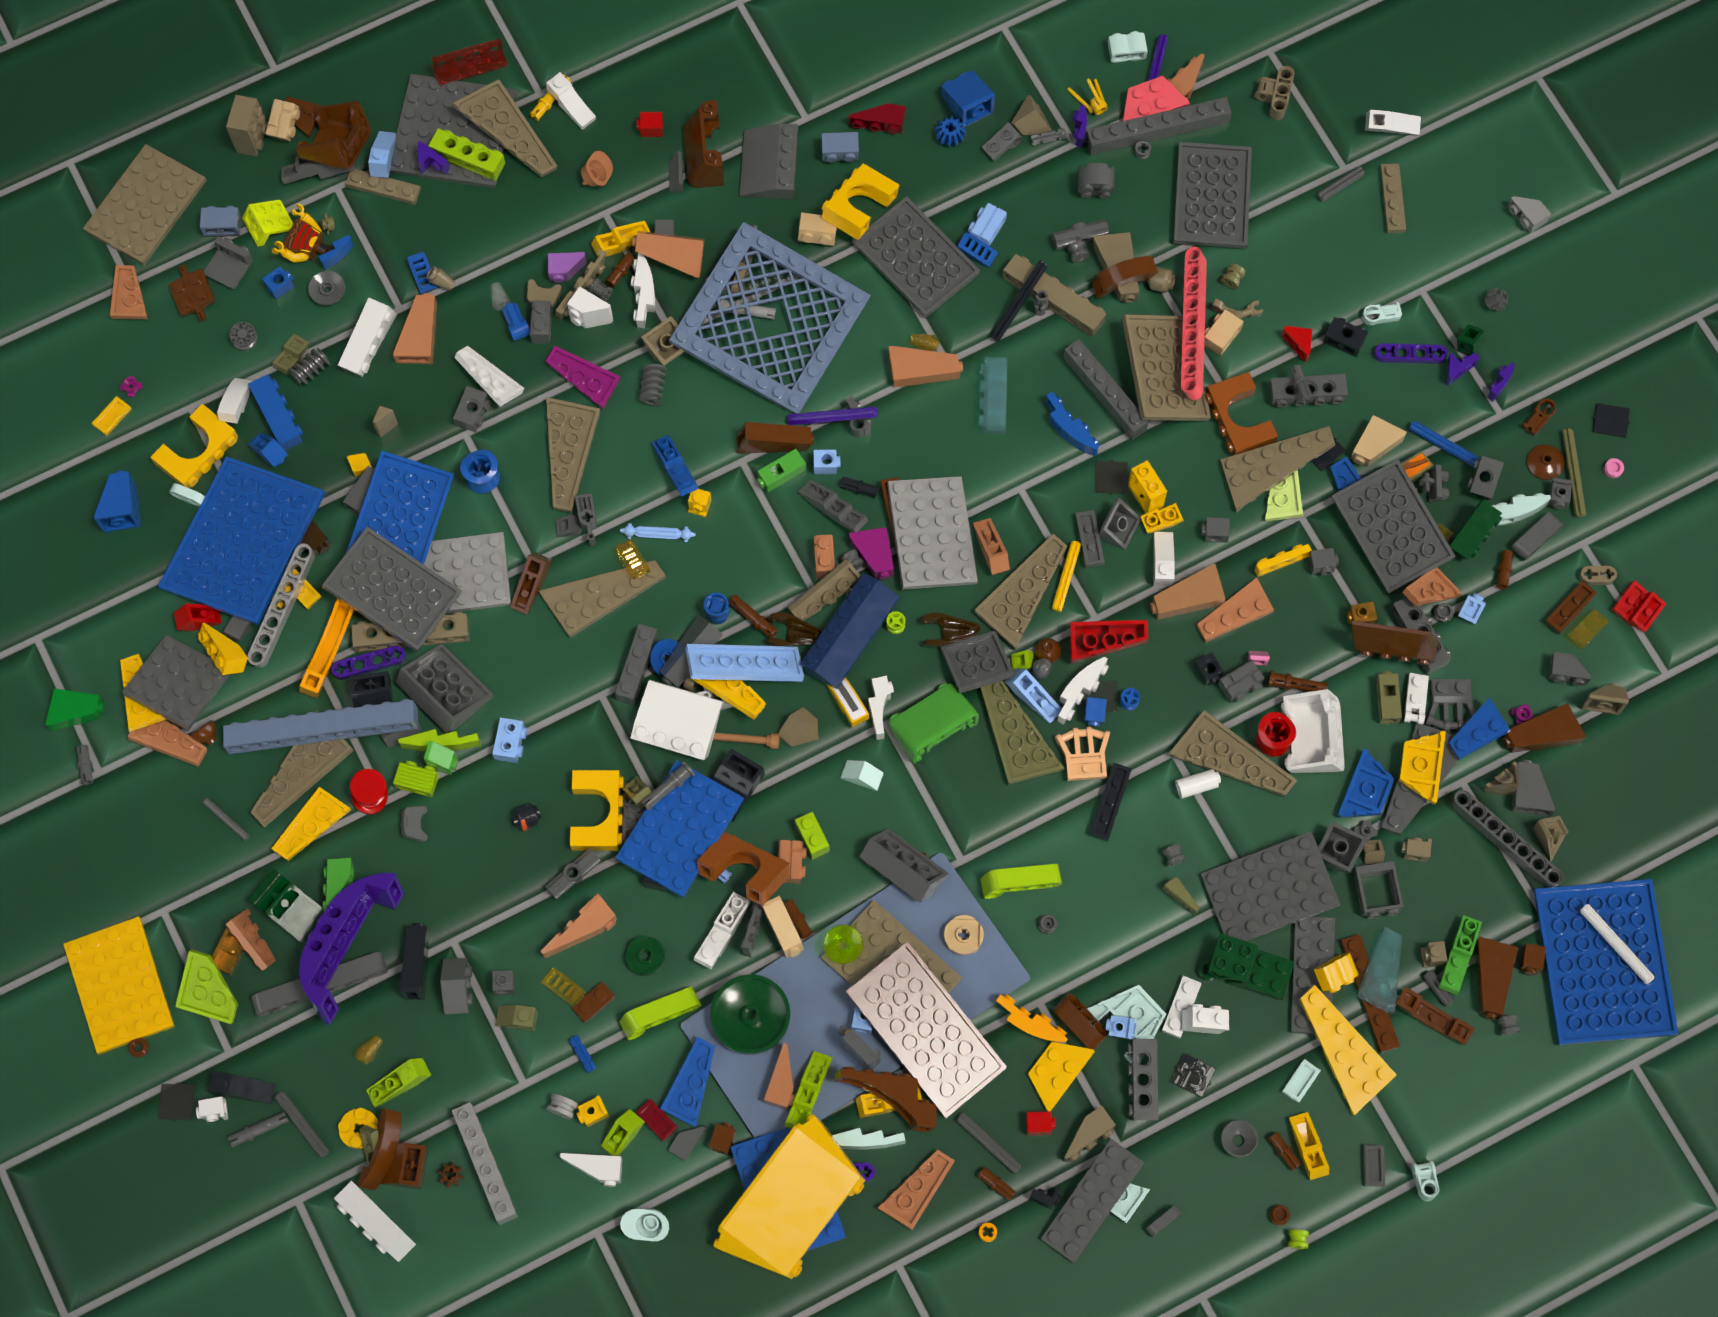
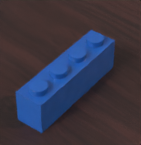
(275, 412)

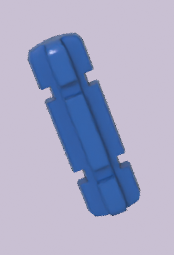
(582, 1054)

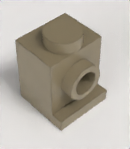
(1416, 849)
(1434, 954)

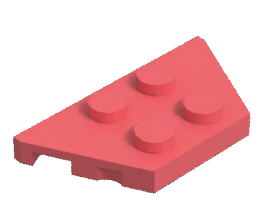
(1152, 98)

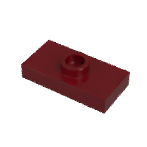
(657, 1120)

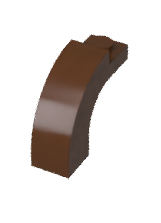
(1123, 273)

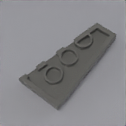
(752, 928)

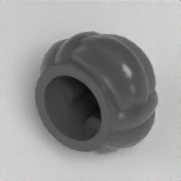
(1041, 668)

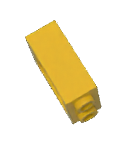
(1146, 482)

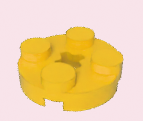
(348, 1123)

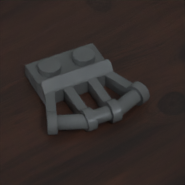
(1446, 693)

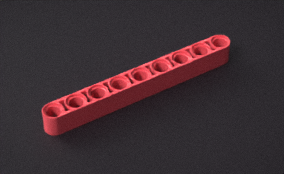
(1193, 296)

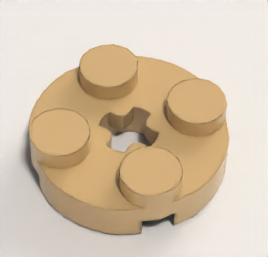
(955, 927)

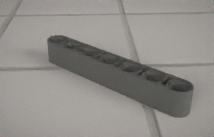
(1510, 849)
(345, 976)

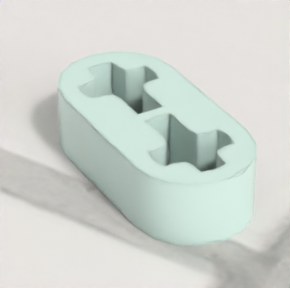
(186, 494)

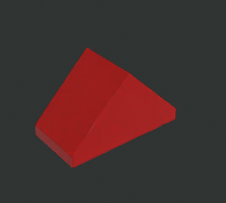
(1299, 340)

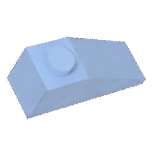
(382, 154)
(1033, 694)

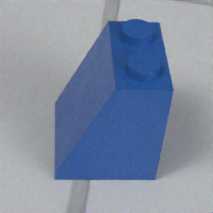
(968, 97)
(118, 504)

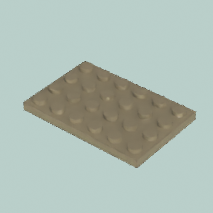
(144, 204)
(1156, 364)
(882, 937)

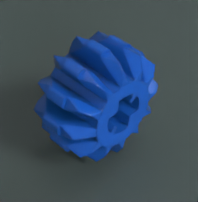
(943, 128)

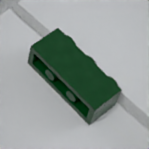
(1476, 529)

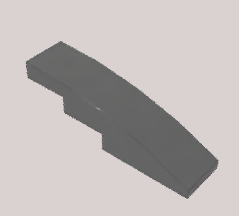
(832, 506)

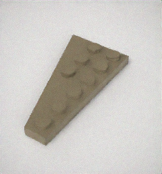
(1265, 467)

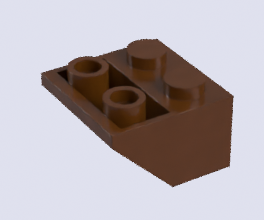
(407, 1166)

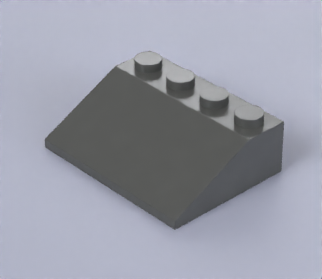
(769, 162)
(443, 688)

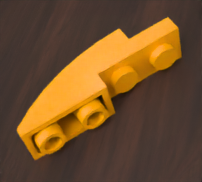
(1037, 1026)

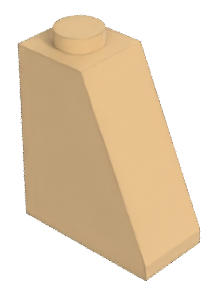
(1377, 441)
(783, 927)

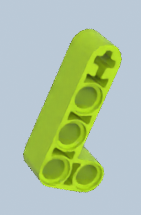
(1020, 878)
(659, 1011)

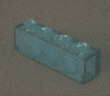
(994, 397)

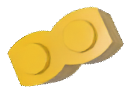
(1336, 972)

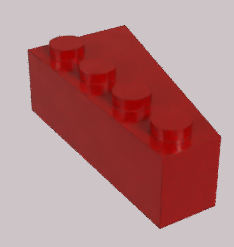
(1105, 637)

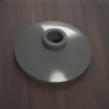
(324, 281)

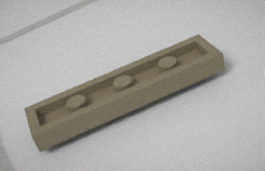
(383, 186)
(1393, 198)

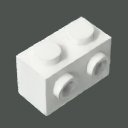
(1205, 1020)

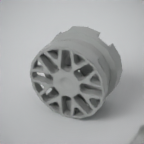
(562, 1106)

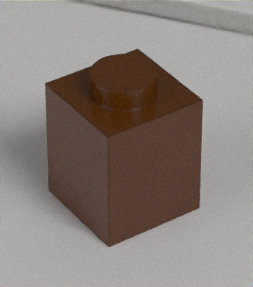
(1532, 959)
(722, 1138)

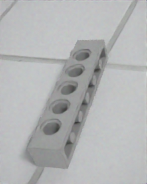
(485, 1163)

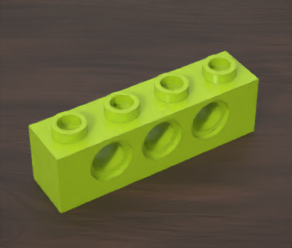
(490, 168)

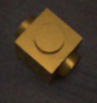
(1362, 613)

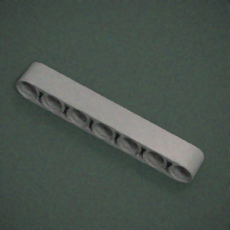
(281, 596)

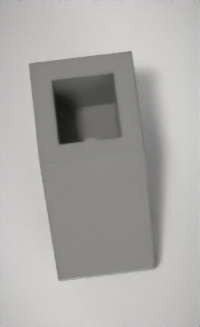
(1529, 212)

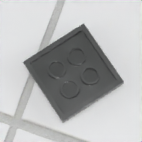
(977, 661)

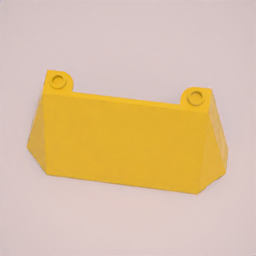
(790, 1200)

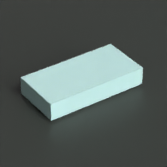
(1301, 1081)

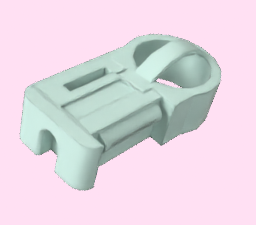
(1386, 313)

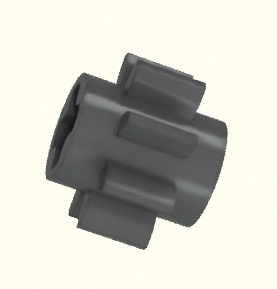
(1496, 299)

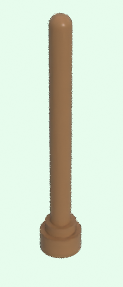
(771, 740)

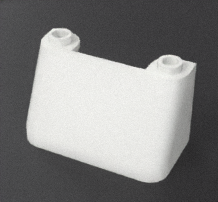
(1318, 732)

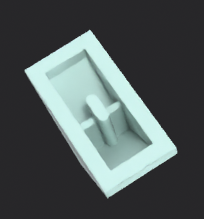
(862, 774)

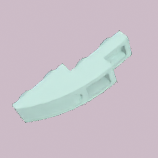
(1521, 507)

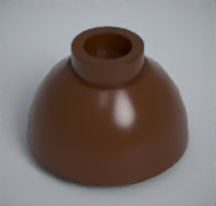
(1048, 649)
(205, 733)

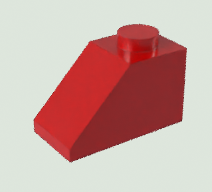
(192, 616)

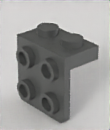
(228, 263)

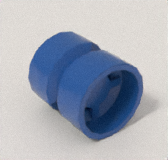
(716, 608)

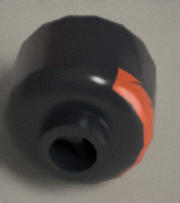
(526, 817)

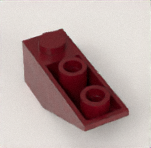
(880, 118)

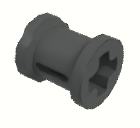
(600, 290)

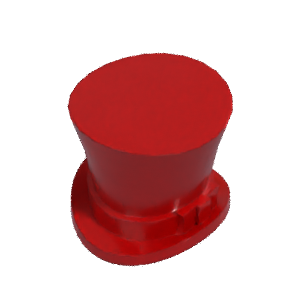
(1275, 734)
(369, 791)

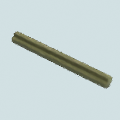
(1574, 472)

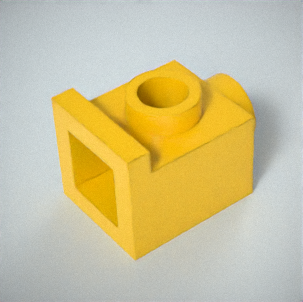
(699, 502)
(599, 1114)

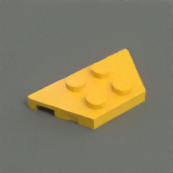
(1422, 765)
(1057, 1071)

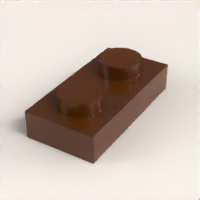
(593, 1002)

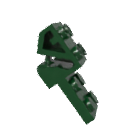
(287, 905)
(1250, 968)

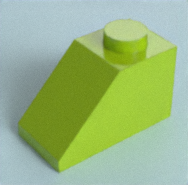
(622, 1133)

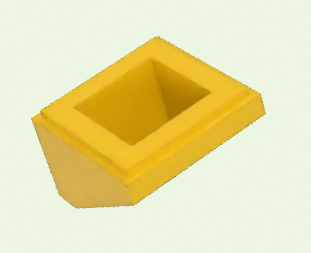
(358, 463)

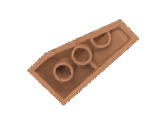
(592, 921)

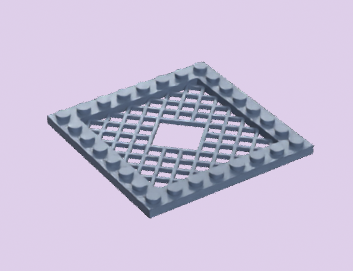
(747, 375)

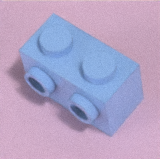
(509, 740)

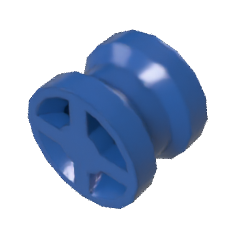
(1131, 695)

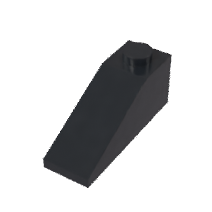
(241, 1088)

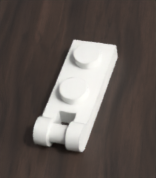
(1416, 698)

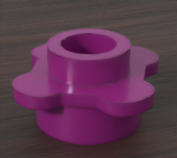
(125, 386)
(1525, 709)

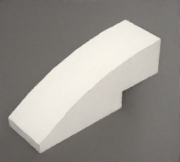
(234, 400)

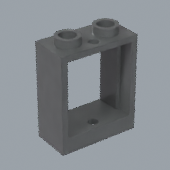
(1376, 870)

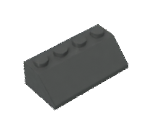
(903, 865)

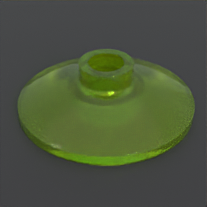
(839, 935)

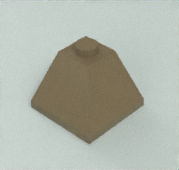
(1607, 699)

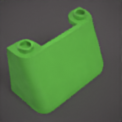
(932, 721)

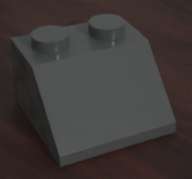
(1341, 847)

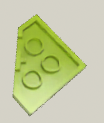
(205, 989)

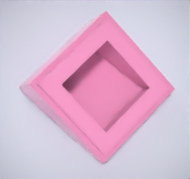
(1259, 657)

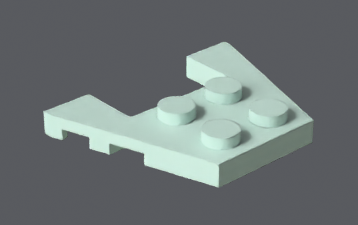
(1134, 1004)

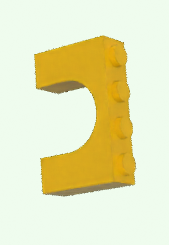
(863, 182)
(188, 471)
(606, 835)

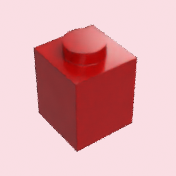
(650, 124)
(1039, 1123)

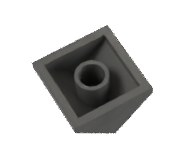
(1119, 525)

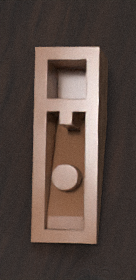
(991, 546)
(781, 1086)

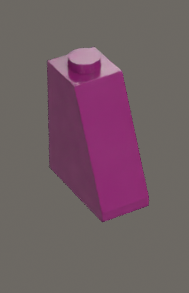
(875, 551)

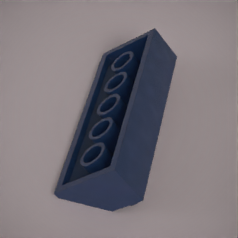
(849, 631)

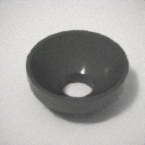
(1243, 1129)

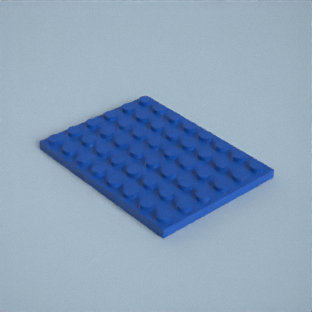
(241, 540)
(1589, 983)

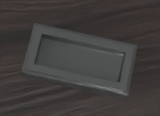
(1374, 1165)

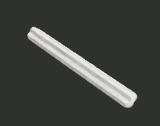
(1617, 944)

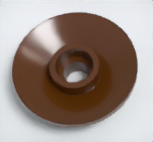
(1541, 468)

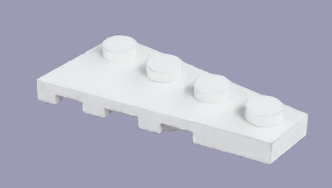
(490, 378)

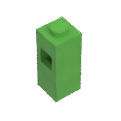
(781, 471)

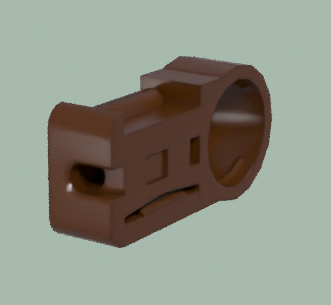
(1538, 418)

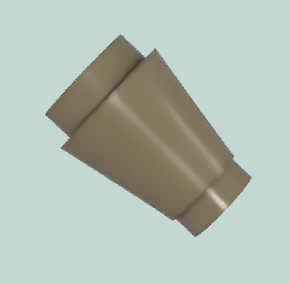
(440, 278)

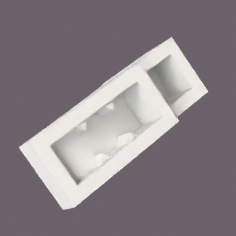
(569, 101)
(882, 692)

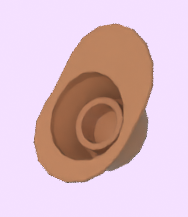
(597, 169)

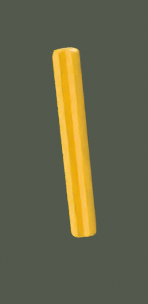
(1066, 576)

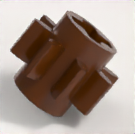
(448, 1170)

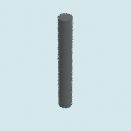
(226, 819)

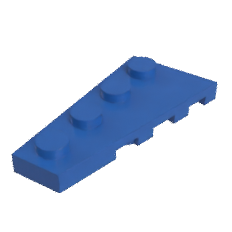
(689, 1086)

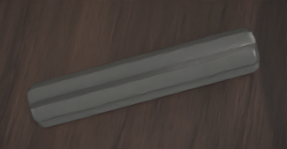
(1340, 184)

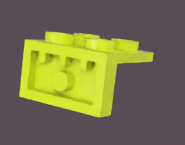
(266, 219)

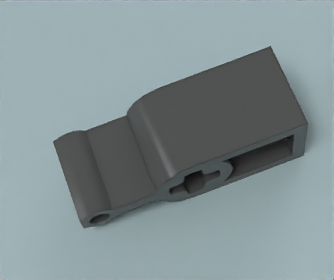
(588, 513)

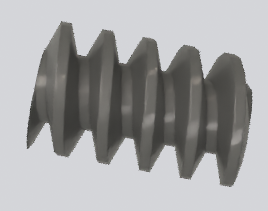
(308, 367)
(652, 384)

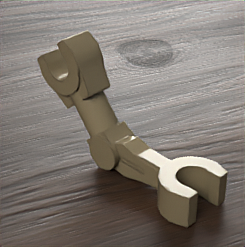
(1218, 307)

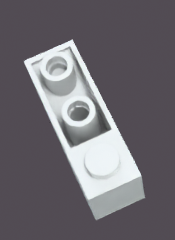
(1392, 122)

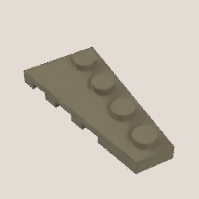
(592, 271)
(835, 584)

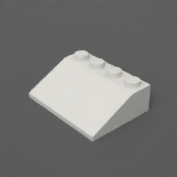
(677, 720)

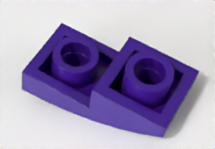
(1080, 119)
(1504, 375)

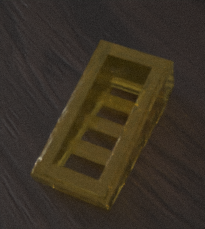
(627, 549)
(574, 993)

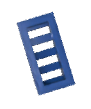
(979, 245)
(416, 262)

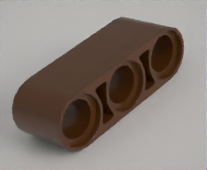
(1081, 1021)

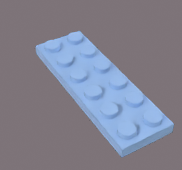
(744, 662)

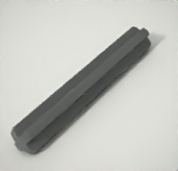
(302, 1124)
(989, 1143)

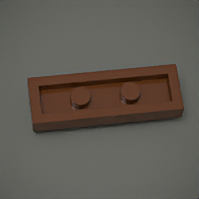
(1570, 607)

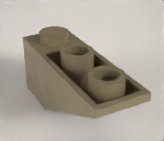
(1094, 1126)

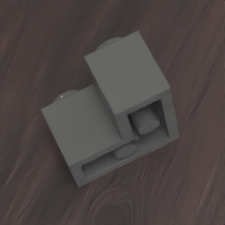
(455, 984)

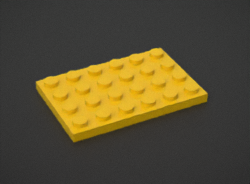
(118, 985)

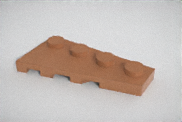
(1239, 610)
(170, 741)
(915, 1194)

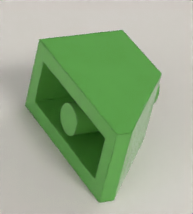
(440, 758)

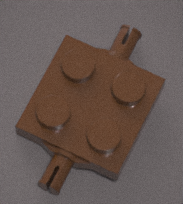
(192, 292)

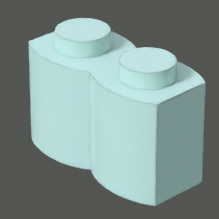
(1127, 47)

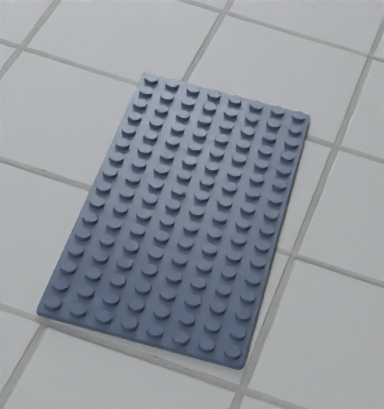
(822, 1006)

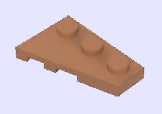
(1431, 588)
(250, 941)

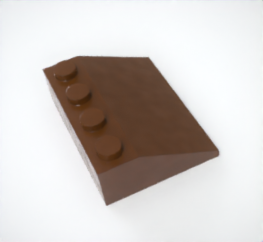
(1394, 642)

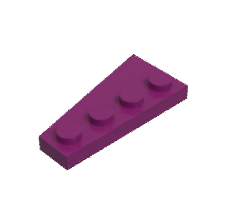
(587, 377)

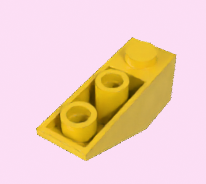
(225, 653)

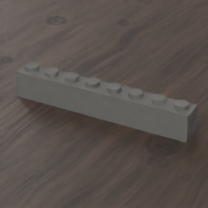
(1158, 126)

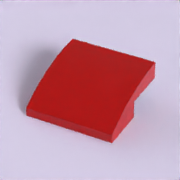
(1638, 606)

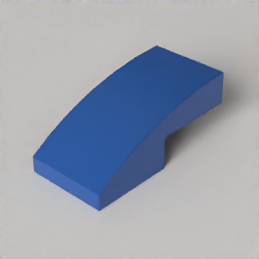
(341, 249)

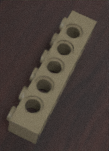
(459, 633)

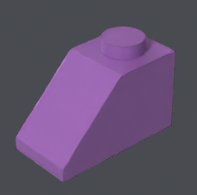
(564, 265)

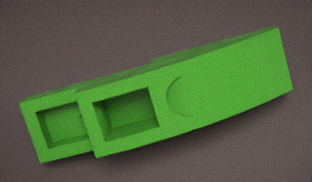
(1460, 955)

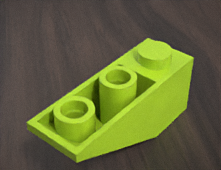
(399, 1081)

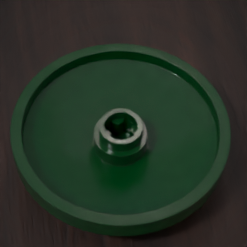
(750, 1014)

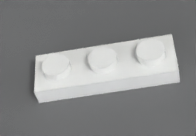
(1183, 1000)

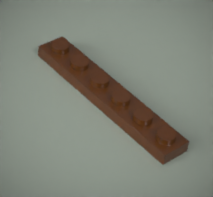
(1378, 1018)

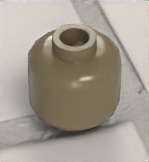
(1162, 280)

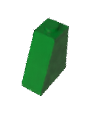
(72, 709)

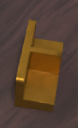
(227, 953)

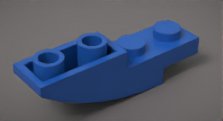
(1073, 431)
(674, 465)

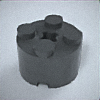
(1096, 180)

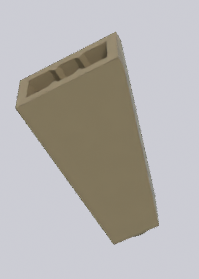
(1113, 250)

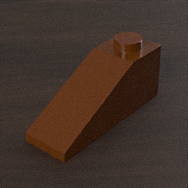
(530, 582)

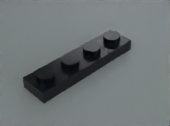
(1110, 802)

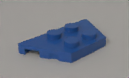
(1367, 789)

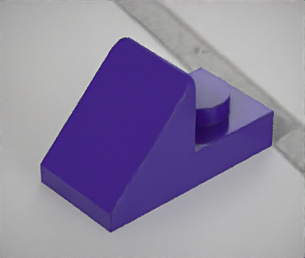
(430, 157)
(1457, 368)

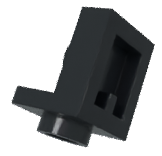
(1042, 1198)

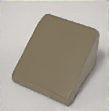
(1373, 852)

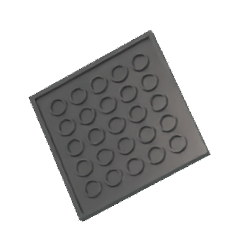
(423, 112)

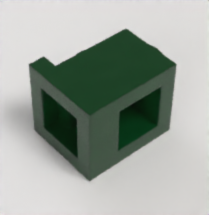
(1470, 340)

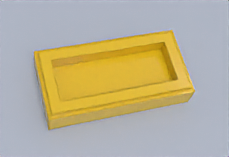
(111, 416)

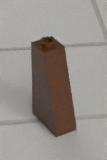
(773, 438)
(1548, 730)
(1494, 974)

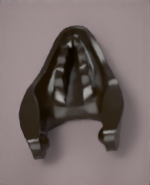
(952, 629)
(798, 632)

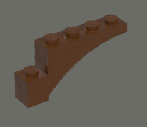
(897, 1091)

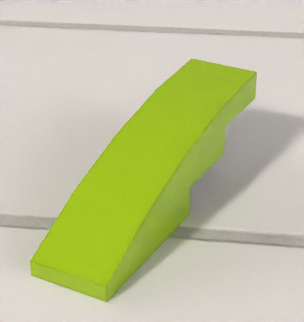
(450, 740)
(809, 1089)

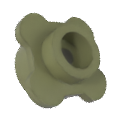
(327, 223)

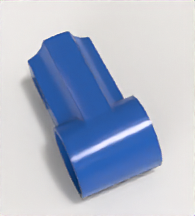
(517, 325)

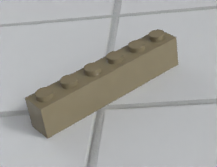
(1060, 298)

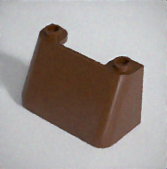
(340, 136)
(702, 165)

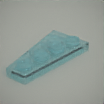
(1382, 973)

